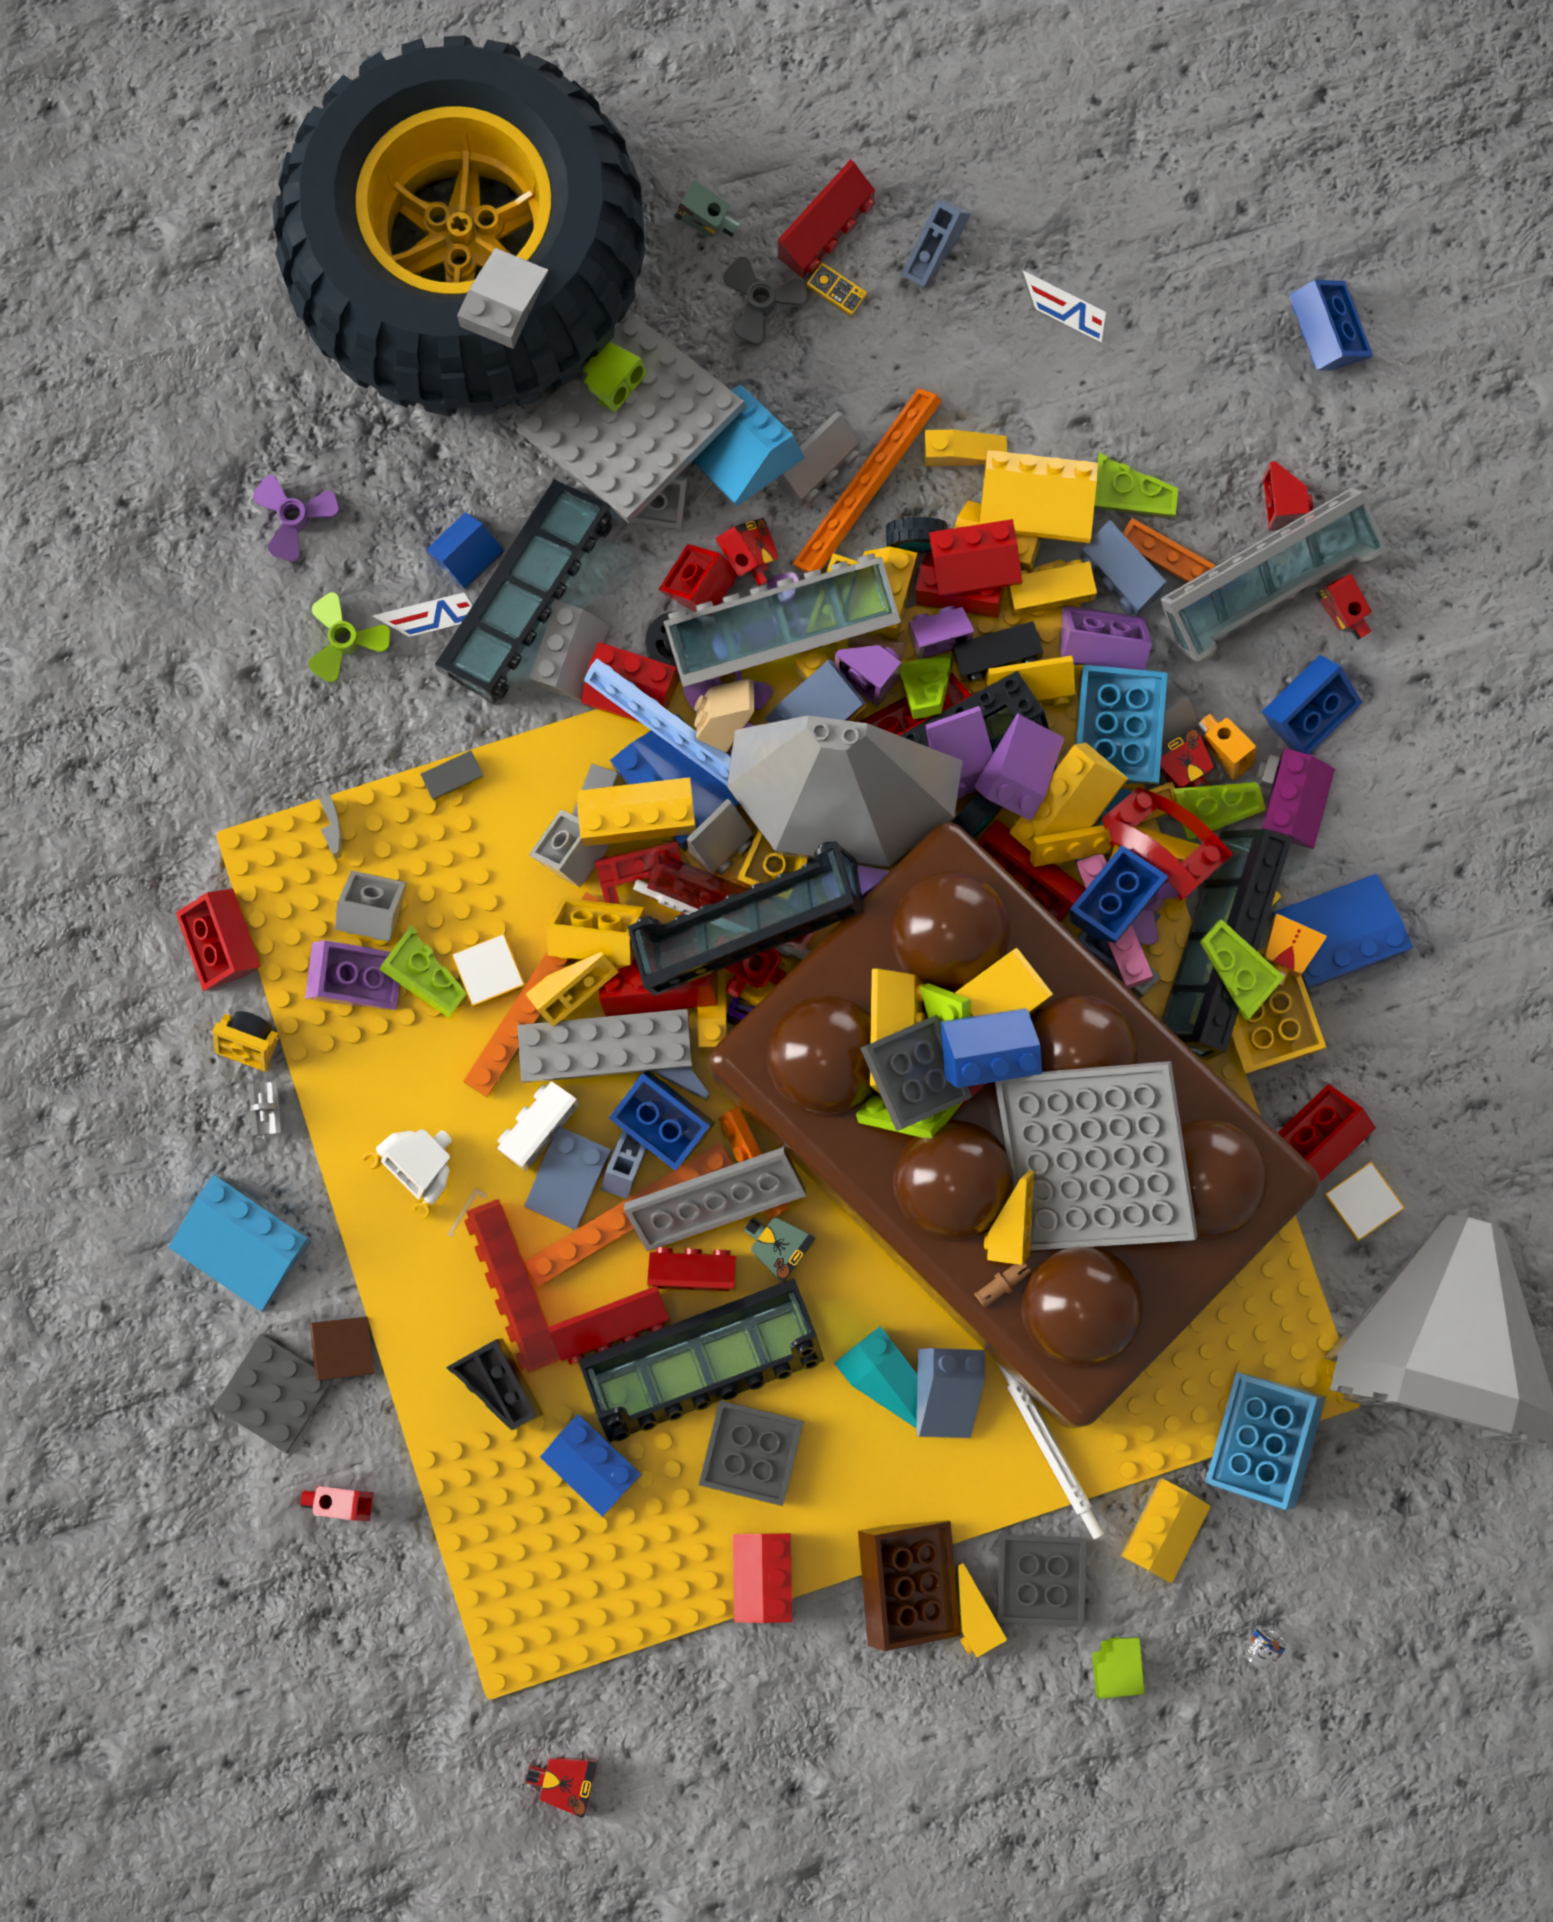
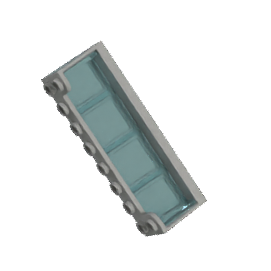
(1272, 572)
(781, 620)

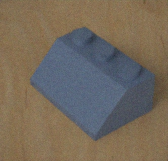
(1123, 569)

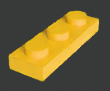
(1070, 845)

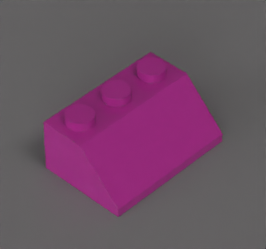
(1298, 797)

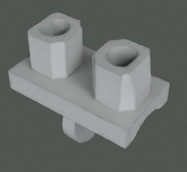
(265, 1108)

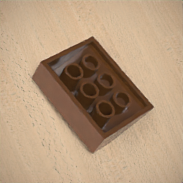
(908, 1584)

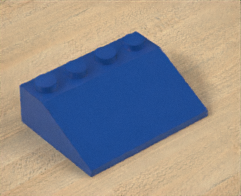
(655, 759)
(1358, 925)

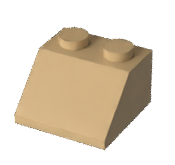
(723, 712)

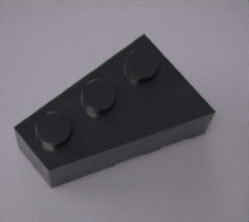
(498, 1383)

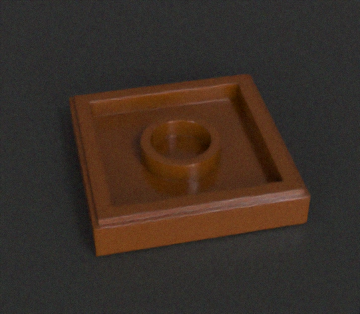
(341, 1348)

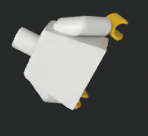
(416, 1162)

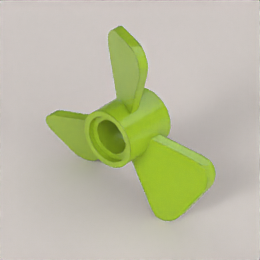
(328, 661)

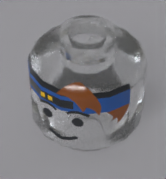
(1264, 1646)

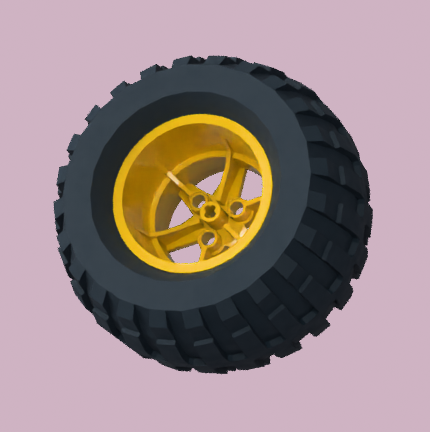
(438, 119)

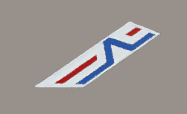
(1066, 307)
(428, 615)

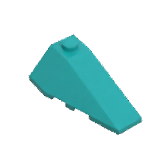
(882, 1374)

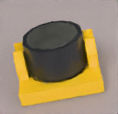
(248, 1037)

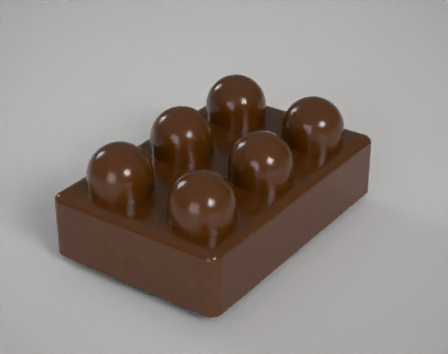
(1085, 1313)

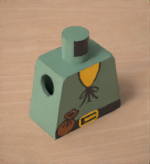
(699, 206)
(778, 1245)

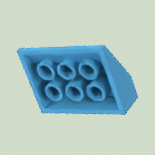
(749, 451)
(1123, 718)
(238, 1243)
(1265, 1440)

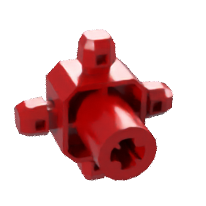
(755, 971)

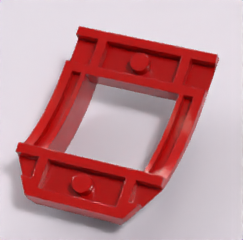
(630, 867)
(1181, 875)

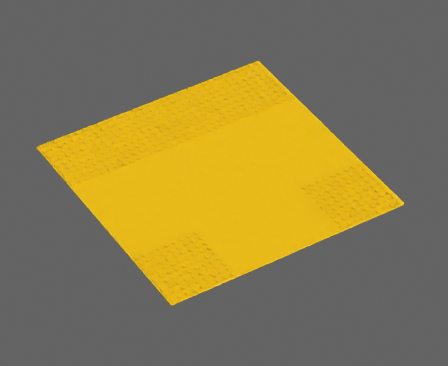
(527, 1558)

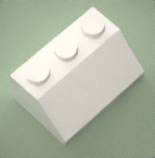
(537, 1125)

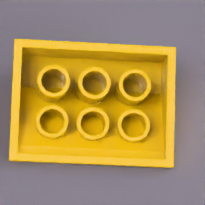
(1040, 494)
(1280, 1028)

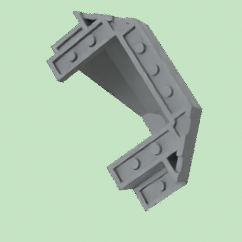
(841, 783)
(1452, 1339)

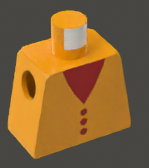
(1228, 746)
(1291, 946)

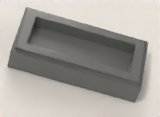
(452, 775)

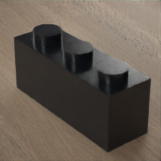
(997, 649)

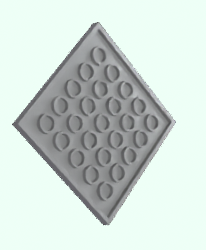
(650, 438)
(1101, 1155)

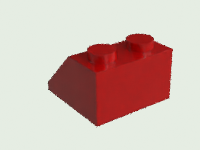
(1284, 497)
(698, 578)

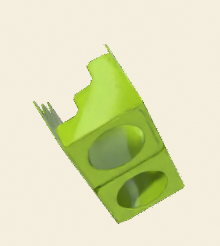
(614, 375)
(1118, 1668)

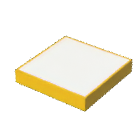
(488, 970)
(1364, 1201)

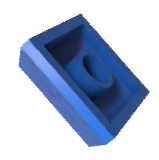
(465, 550)

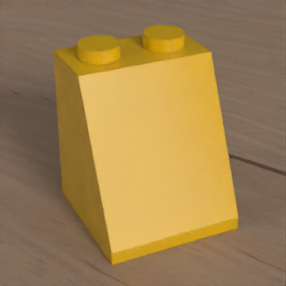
(1006, 987)

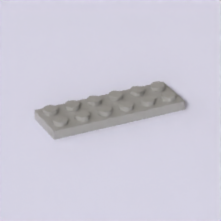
(605, 1046)
(715, 1199)

